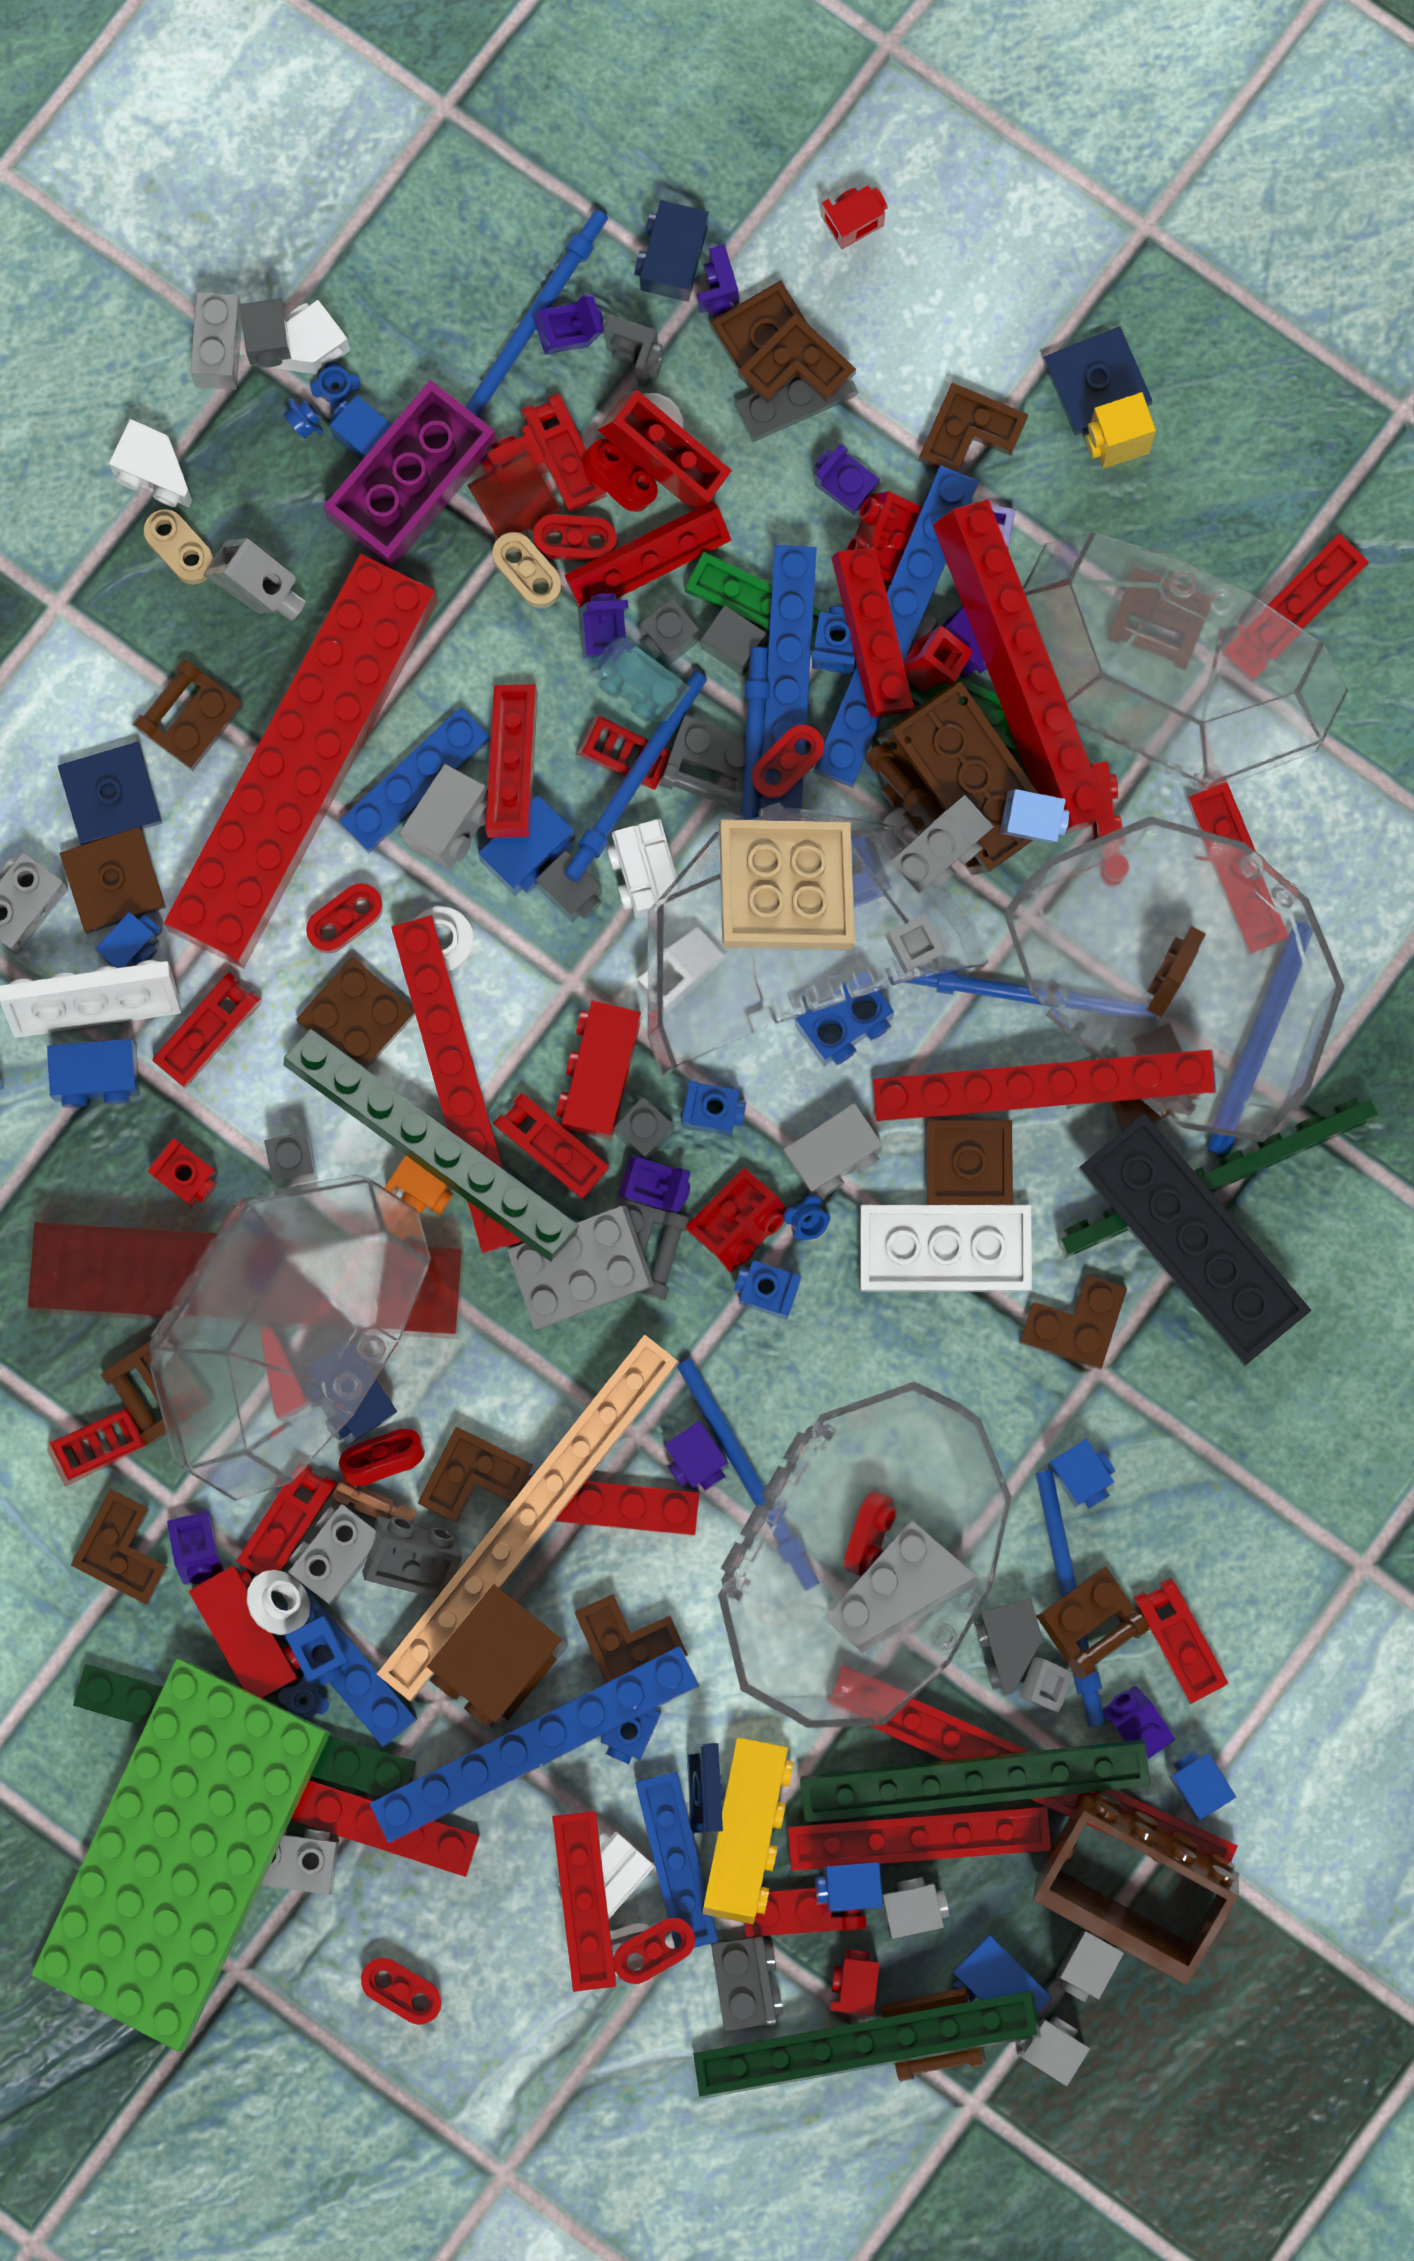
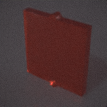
(513, 495)

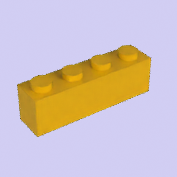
(748, 1820)

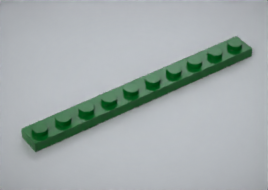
(751, 598)

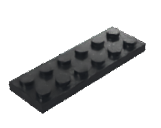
(1194, 1239)

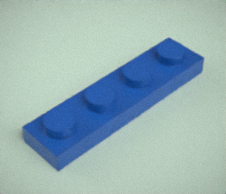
(405, 786)
(361, 1686)
(675, 1855)

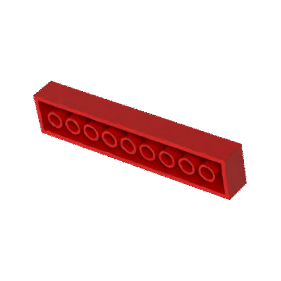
(301, 761)

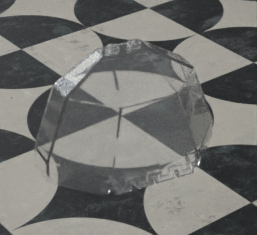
(1178, 663)
(1257, 993)
(718, 995)
(284, 1329)
(791, 1562)

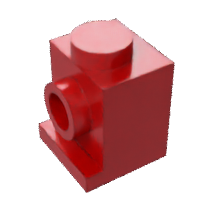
(854, 214)
(510, 447)
(936, 659)
(165, 1171)
(855, 1983)

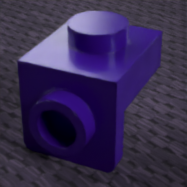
(569, 325)
(601, 622)
(654, 1184)
(1138, 1719)

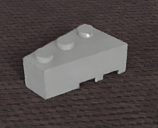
(899, 1588)

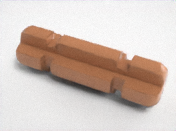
(370, 1503)

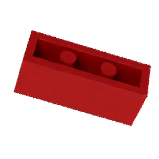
(664, 450)
(599, 1069)
(250, 1650)

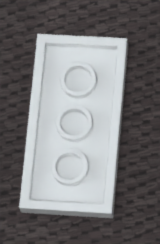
(90, 998)
(945, 1248)

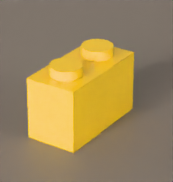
(1120, 431)

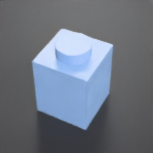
(1034, 816)

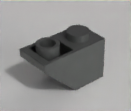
(1012, 1641)

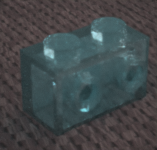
(639, 680)

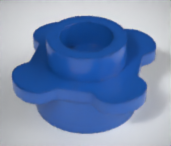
(334, 374)
(303, 418)
(809, 1227)
(315, 1705)

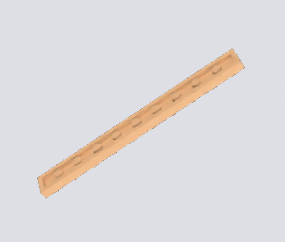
(531, 1512)

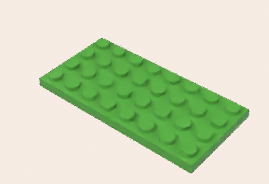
(180, 1854)

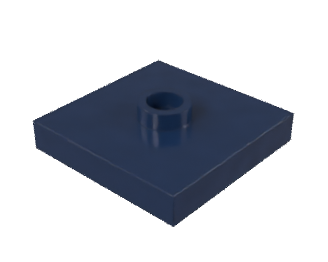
(1094, 375)
(110, 793)
(705, 1788)

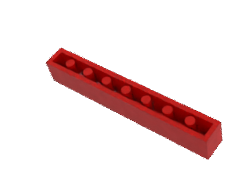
(1018, 662)

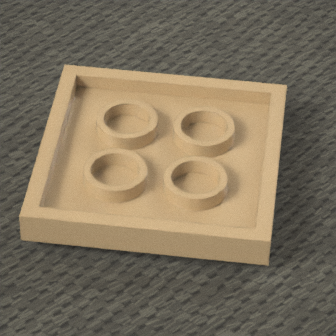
(786, 884)

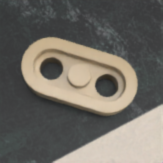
(177, 546)
(528, 571)

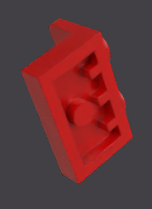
(887, 526)
(738, 1220)

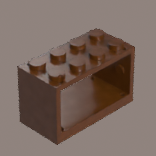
(957, 753)
(495, 1658)
(1118, 1923)

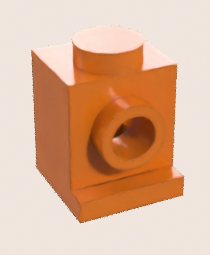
(419, 1187)

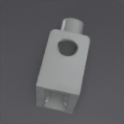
(241, 570)

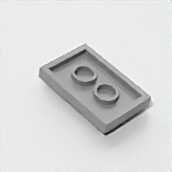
(589, 1272)

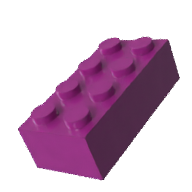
(410, 475)

